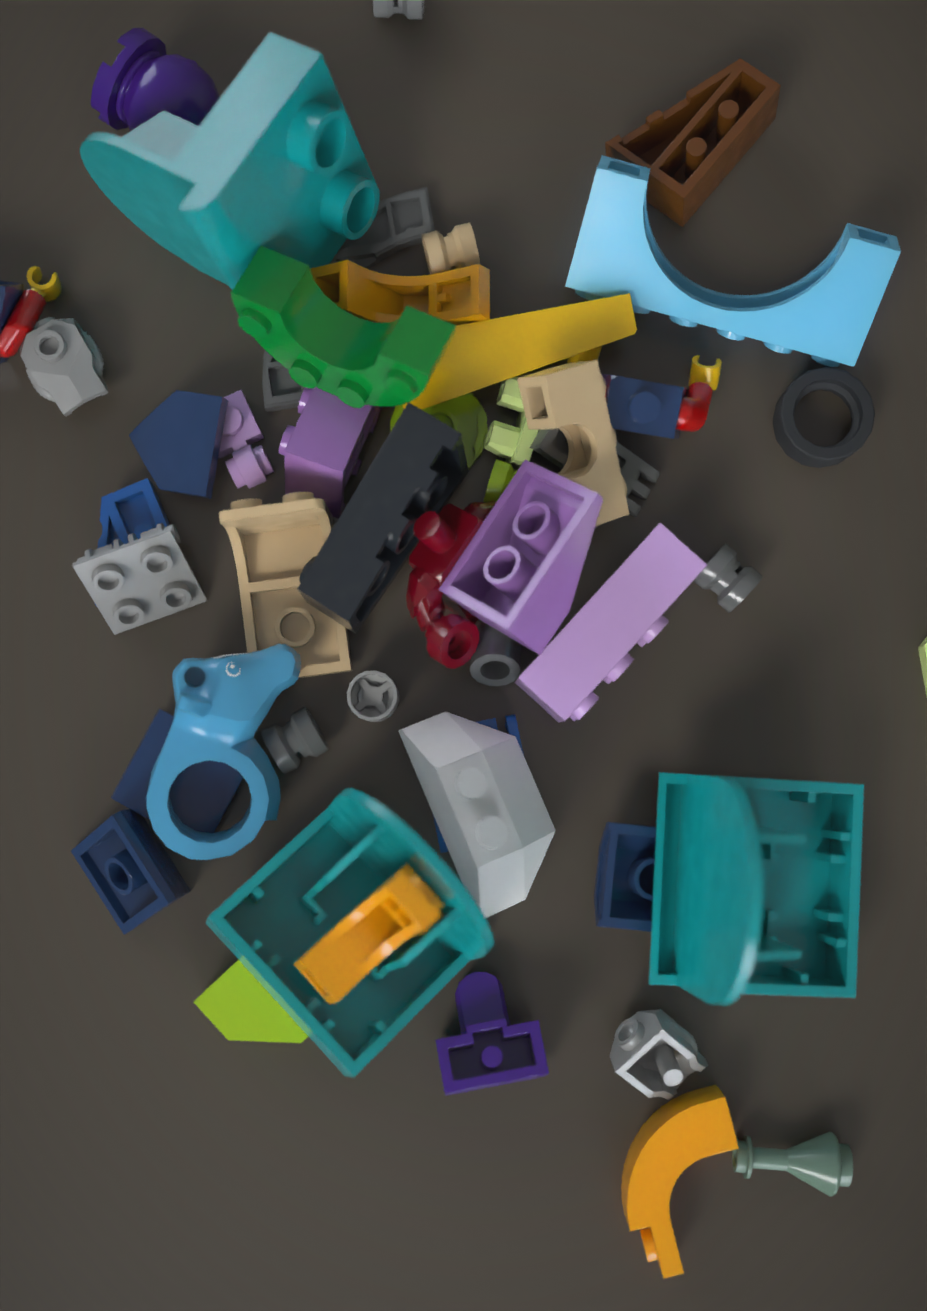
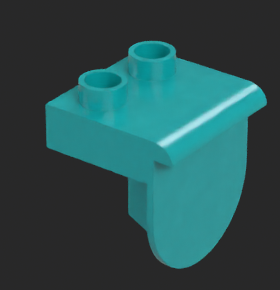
(260, 170)
(756, 886)
(313, 888)

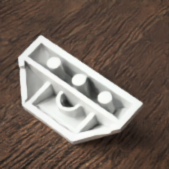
(482, 806)

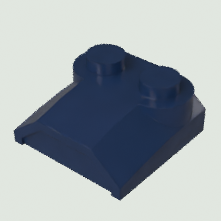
(625, 877)

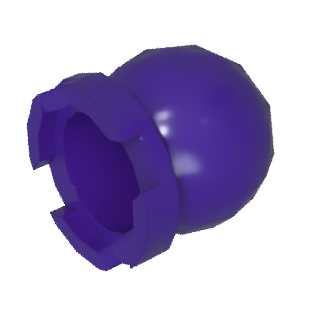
(149, 82)

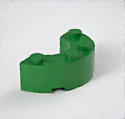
(328, 345)

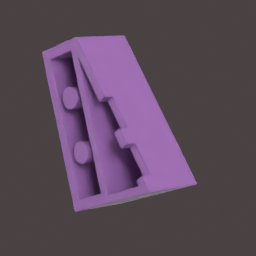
(325, 446)

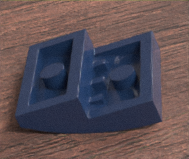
(198, 792)

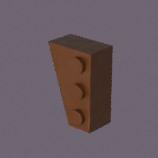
(700, 138)

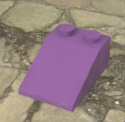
(527, 556)

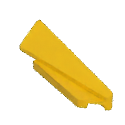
(523, 342)

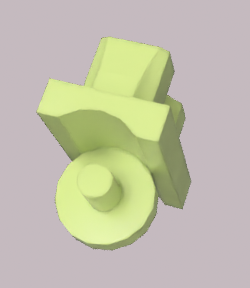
(506, 440)

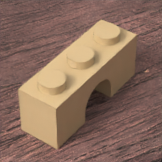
(575, 402)

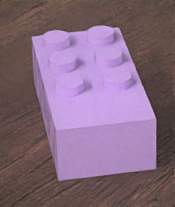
(609, 625)

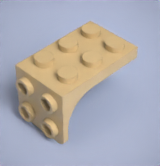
(269, 553)

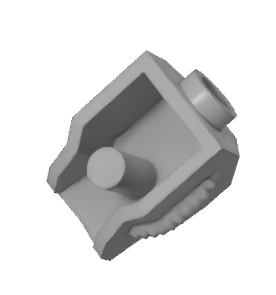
(63, 363)
(655, 1053)

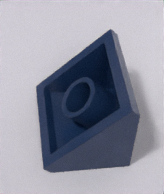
(129, 869)

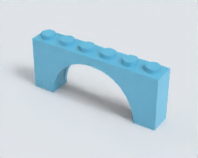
(817, 315)

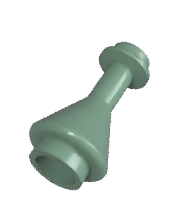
(818, 1161)

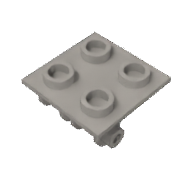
(140, 578)

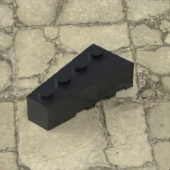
(375, 533)

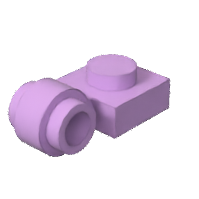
(240, 430)

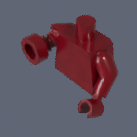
(442, 541)

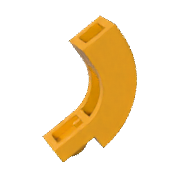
(452, 295)
(369, 933)
(665, 1145)

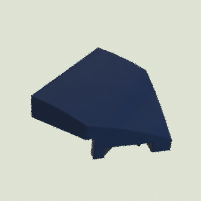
(183, 442)

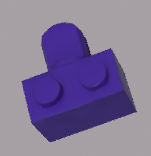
(489, 1047)

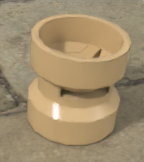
(452, 251)

